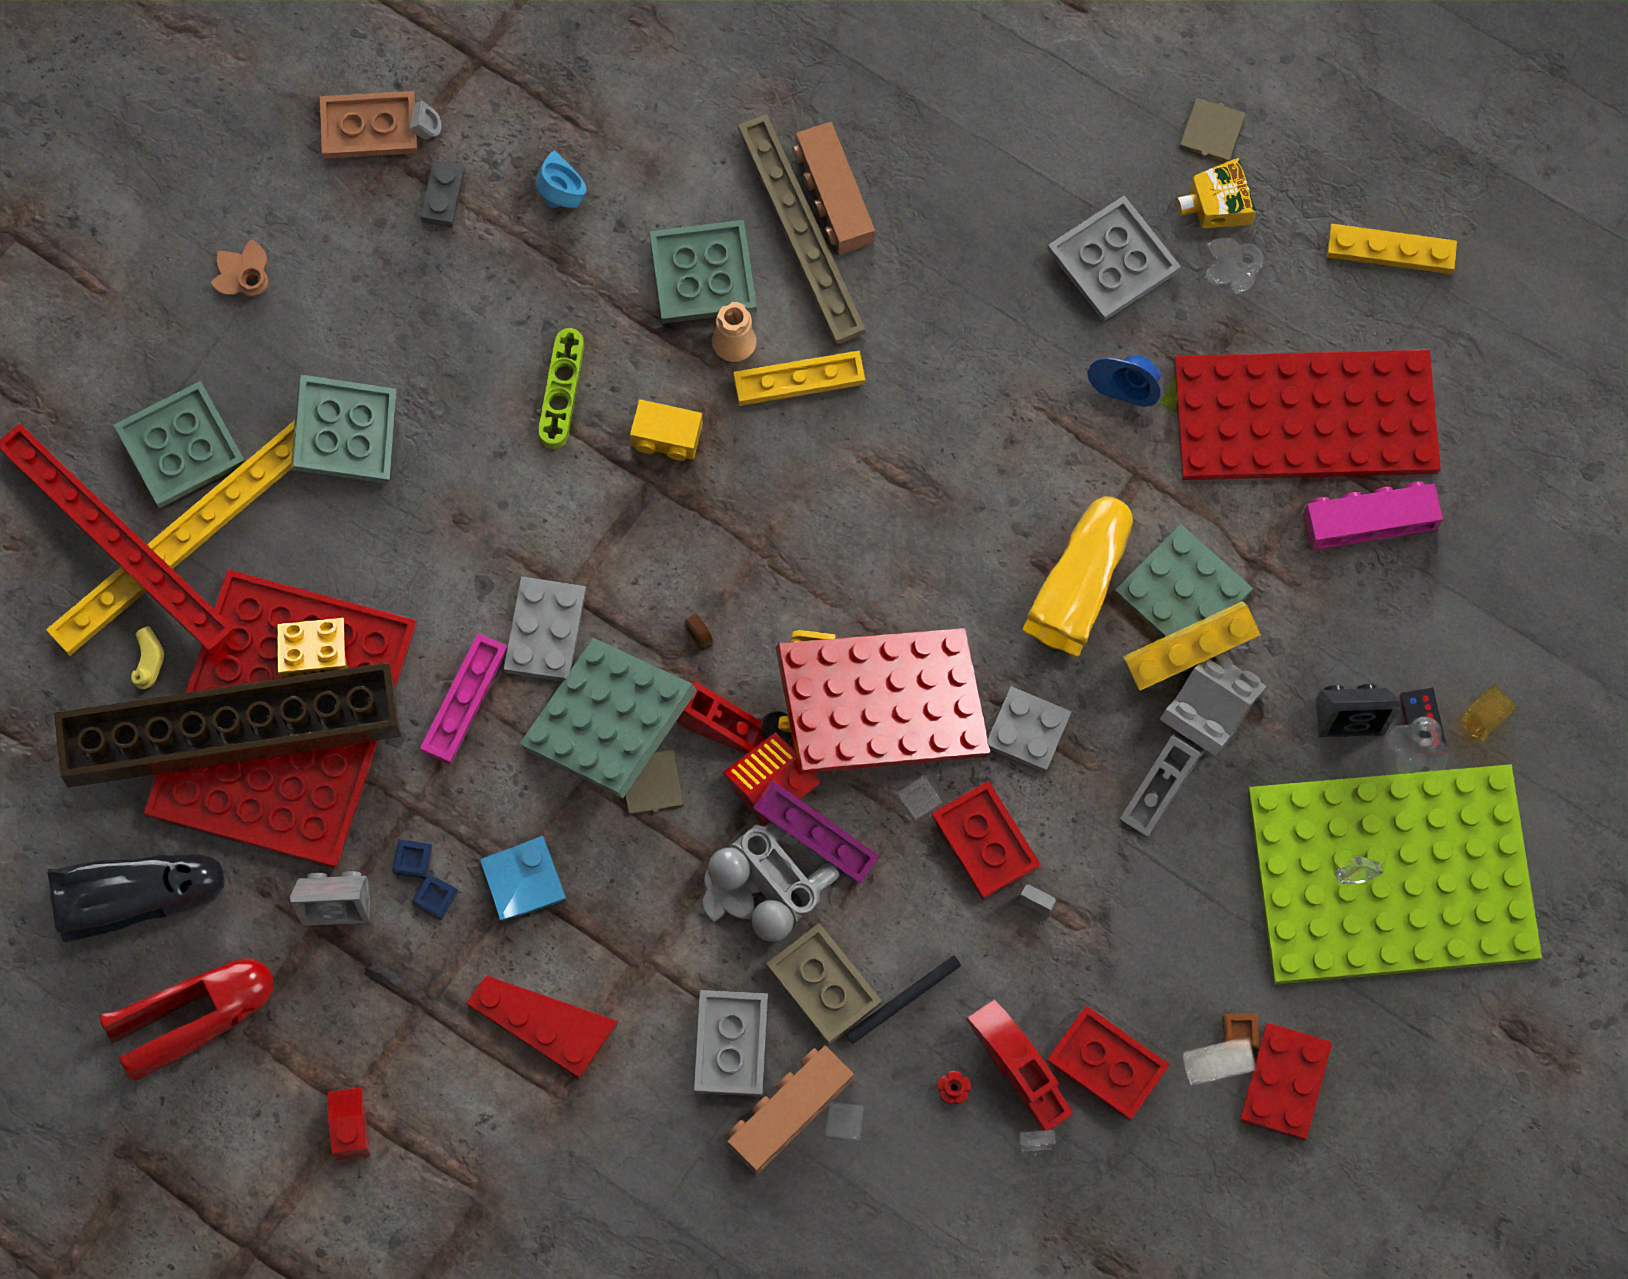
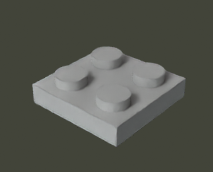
(1028, 729)

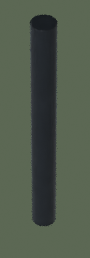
(902, 999)

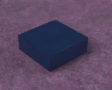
(412, 859)
(435, 896)

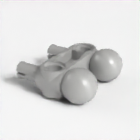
(774, 876)

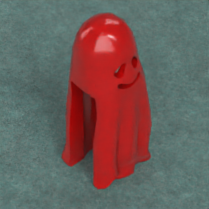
(235, 992)

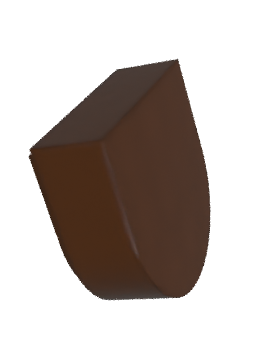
(698, 631)

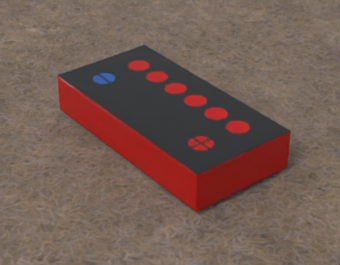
(1421, 704)

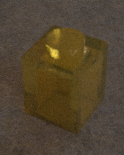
(1488, 713)

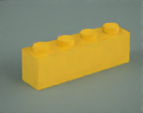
(1191, 645)

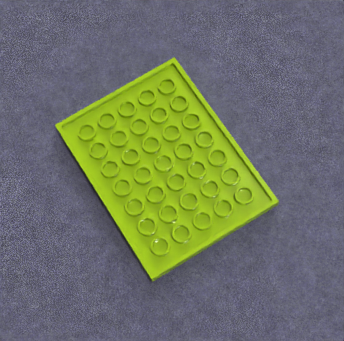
(1448, 886)

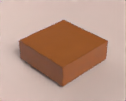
(1241, 1026)

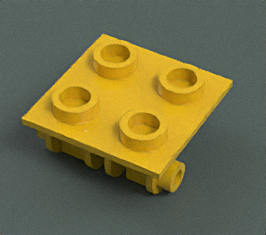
(311, 647)

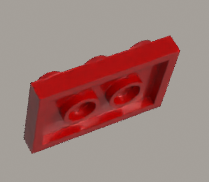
(985, 840)
(1108, 1063)
(1286, 1081)

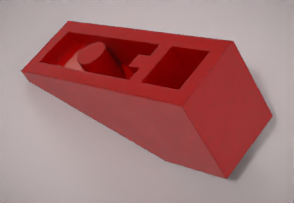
(720, 720)

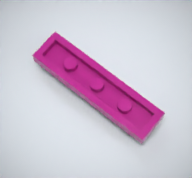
(464, 699)

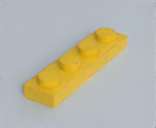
(1391, 249)
(799, 378)

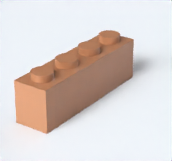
(834, 188)
(790, 1110)

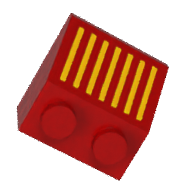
(766, 763)

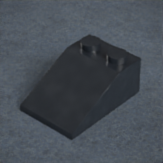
(1355, 711)

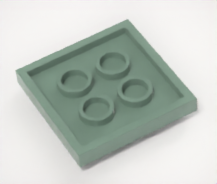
(702, 270)
(343, 429)
(179, 444)
(1181, 584)

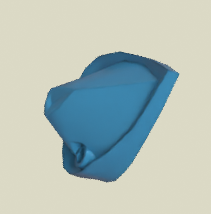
(559, 183)

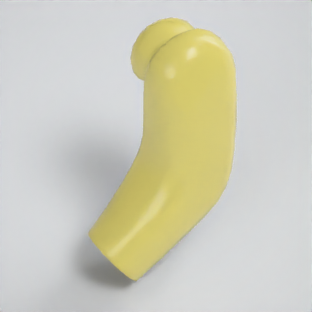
(150, 661)

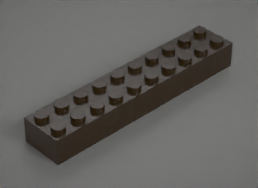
(227, 725)

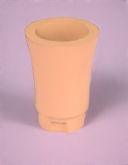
(734, 334)

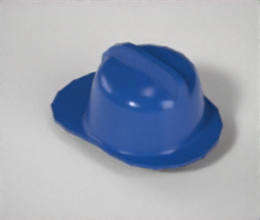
(1128, 379)

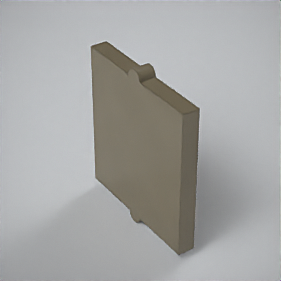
(1212, 130)
(656, 786)

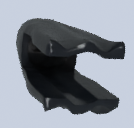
(119, 893)

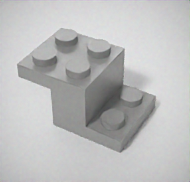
(1213, 703)

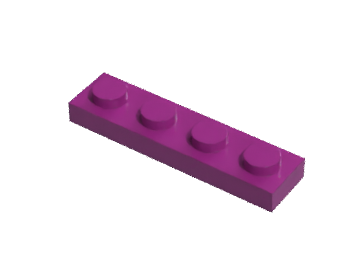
(816, 831)

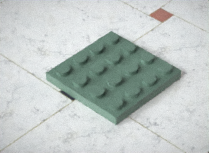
(608, 717)

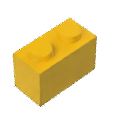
(666, 430)

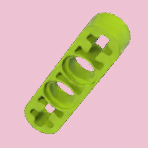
(561, 388)

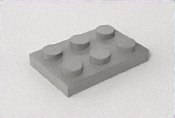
(545, 629)
(731, 1043)

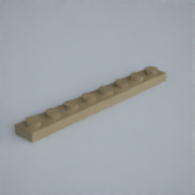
(801, 229)

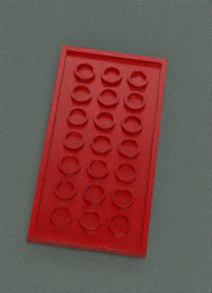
(1306, 415)

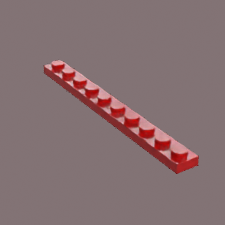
(116, 539)

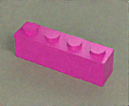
(1372, 516)

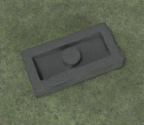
(443, 193)

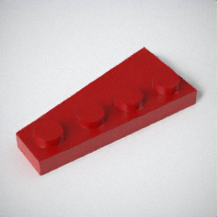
(547, 1025)

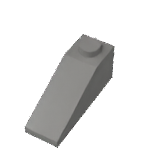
(1162, 783)

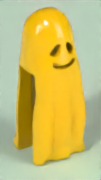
(1080, 579)

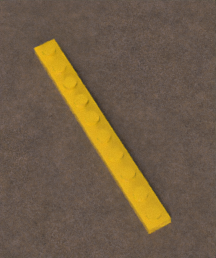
(178, 540)

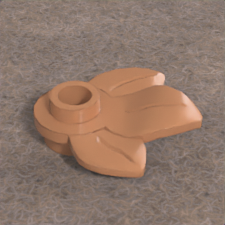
(239, 269)

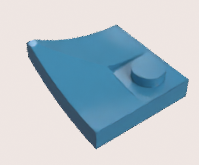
(523, 879)

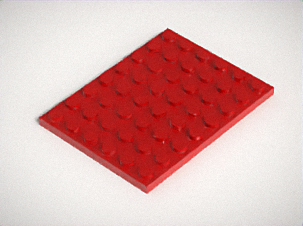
(289, 801)

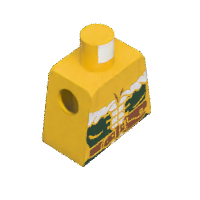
(1219, 197)

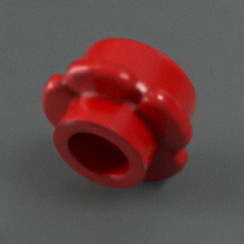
(950, 1096)

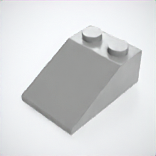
(332, 899)

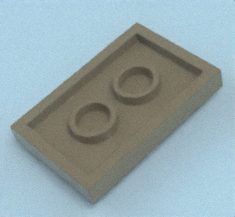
(823, 983)

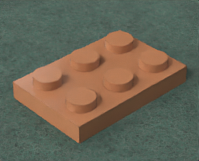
(367, 125)

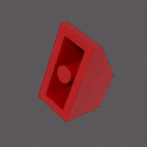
(348, 1124)

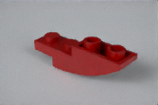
(1021, 1064)

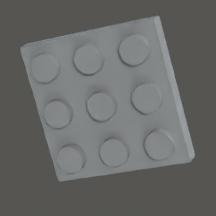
(1113, 258)

